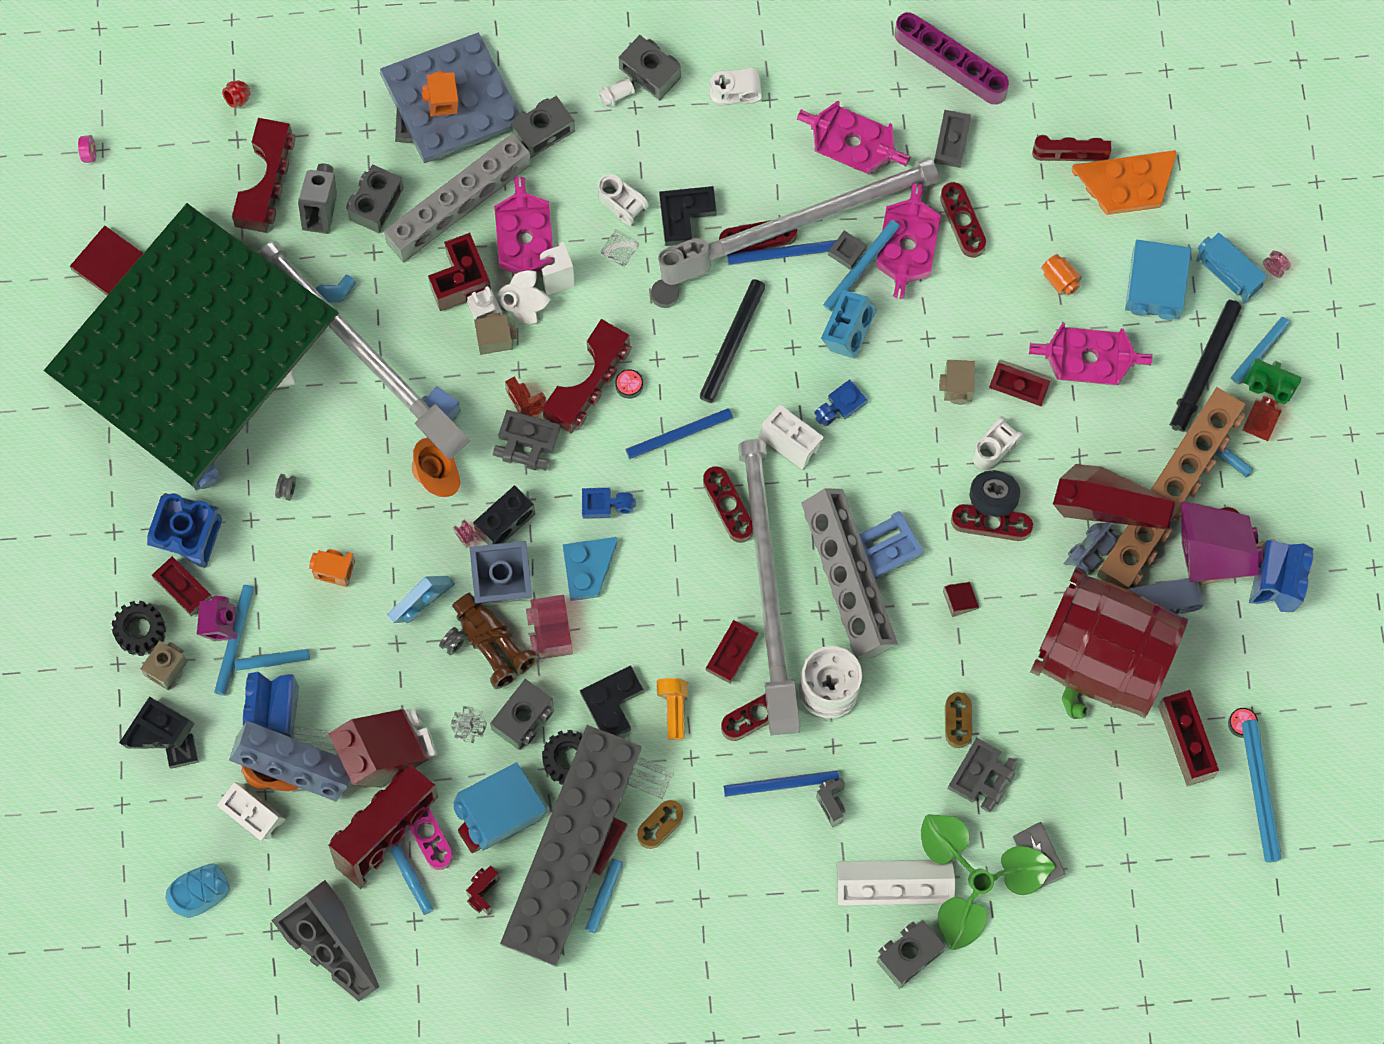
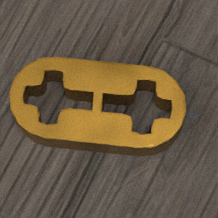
(951, 720)
(655, 819)

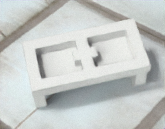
(560, 274)
(790, 436)
(250, 811)

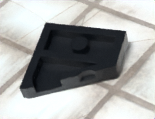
(156, 728)

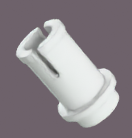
(613, 93)

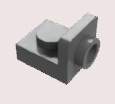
(831, 806)

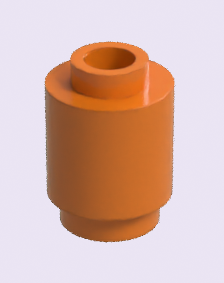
(1061, 275)

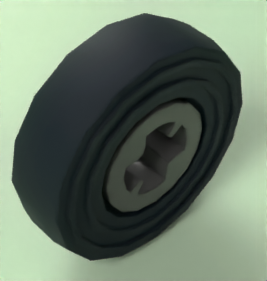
(985, 493)

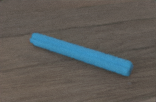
(1261, 791)

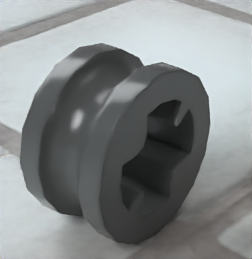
(285, 487)
(452, 641)

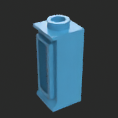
(1231, 266)

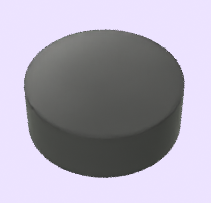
(664, 294)

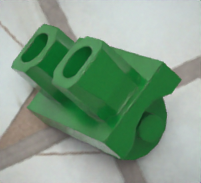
(1272, 380)

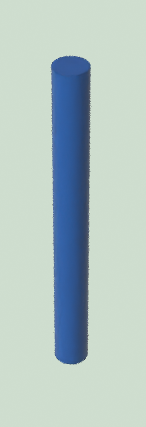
(780, 252)
(678, 433)
(779, 783)

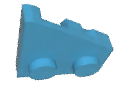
(587, 566)
(419, 597)

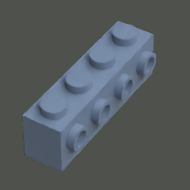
(290, 761)

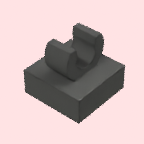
(847, 250)

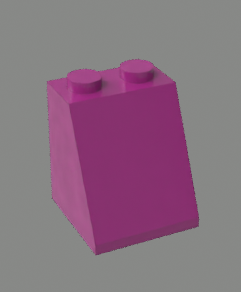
(1218, 543)

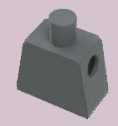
(321, 192)

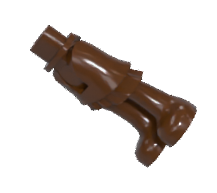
(486, 629)

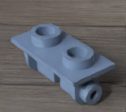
(1098, 539)

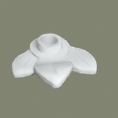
(526, 297)

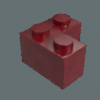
(464, 276)

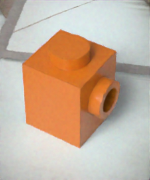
(440, 93)

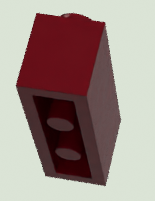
(1188, 738)

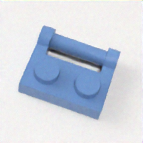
(893, 551)

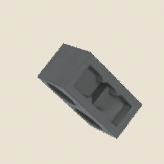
(381, 200)

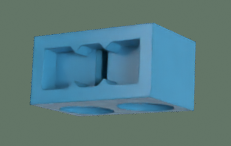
(848, 324)

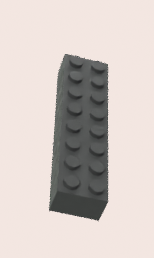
(571, 845)

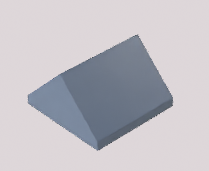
(500, 572)

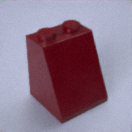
(377, 747)

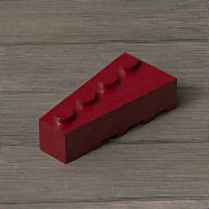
(381, 824)

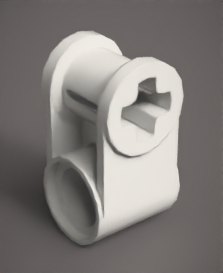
(737, 85)
(625, 202)
(999, 441)

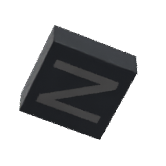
(184, 755)

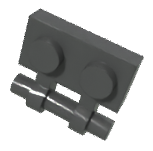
(529, 432)
(974, 771)

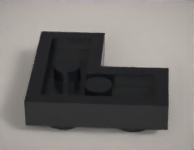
(680, 206)
(605, 697)

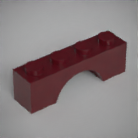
(255, 206)
(569, 404)

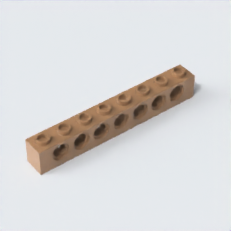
(1219, 406)

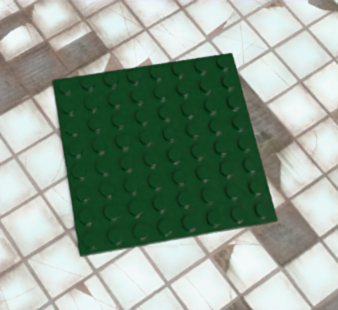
(190, 343)

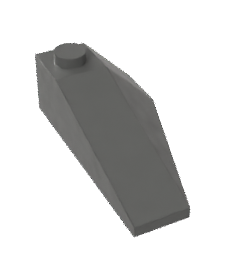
(325, 933)

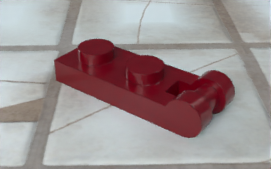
(1071, 149)

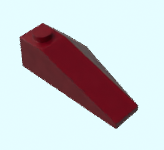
(1105, 496)

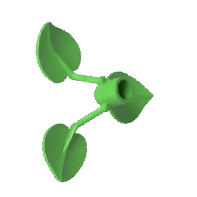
(961, 920)

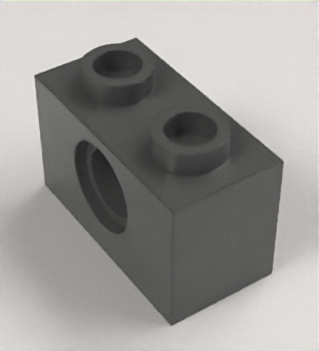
(655, 80)
(538, 139)
(527, 698)
(904, 969)

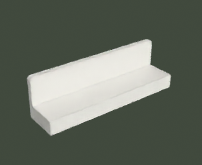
(894, 882)

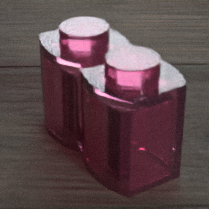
(550, 626)

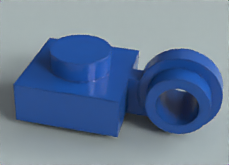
(844, 399)
(598, 503)

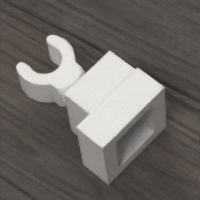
(483, 303)

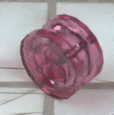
(1276, 264)
(465, 533)

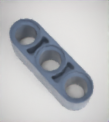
(1177, 595)

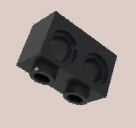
(504, 517)

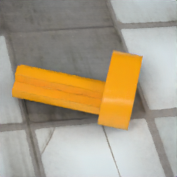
(674, 691)

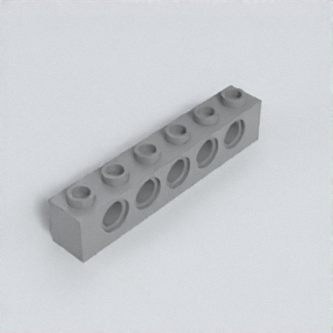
(457, 197)
(849, 573)

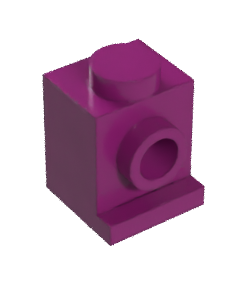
(216, 619)

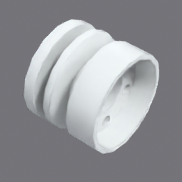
(838, 669)

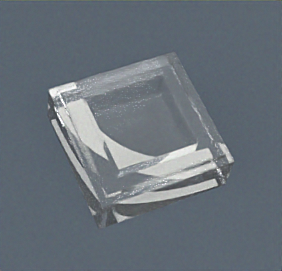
(620, 247)

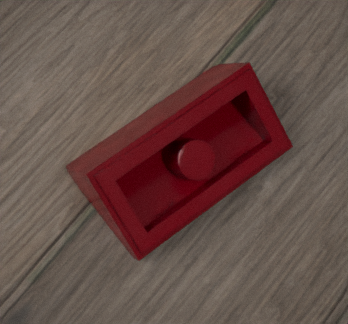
(1020, 382)

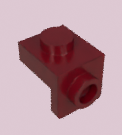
(481, 884)

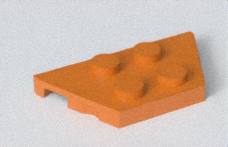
(1127, 182)

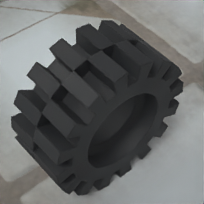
(133, 612)
(551, 751)

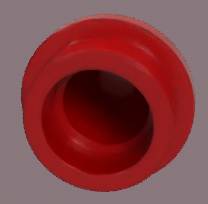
(236, 93)

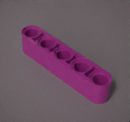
(956, 69)

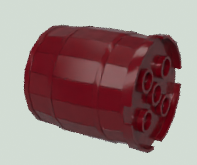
(1110, 644)

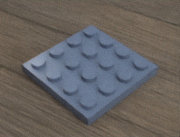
(483, 98)

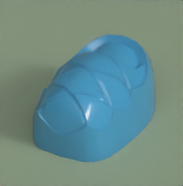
(197, 891)

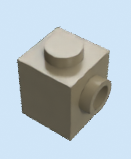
(494, 333)
(958, 381)
(164, 664)

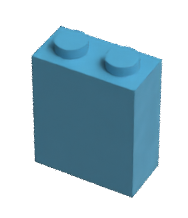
(1157, 279)
(499, 806)

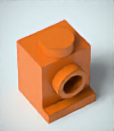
(332, 567)

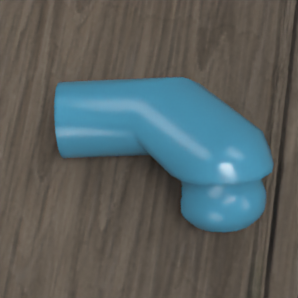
(338, 292)

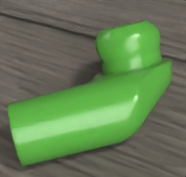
(1071, 703)

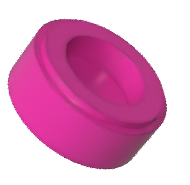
(87, 148)

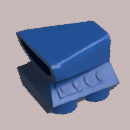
(185, 528)
(1282, 575)
(271, 702)

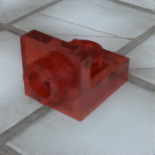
(519, 396)
(1262, 418)

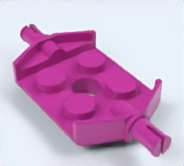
(838, 124)
(523, 215)
(921, 226)
(1112, 351)

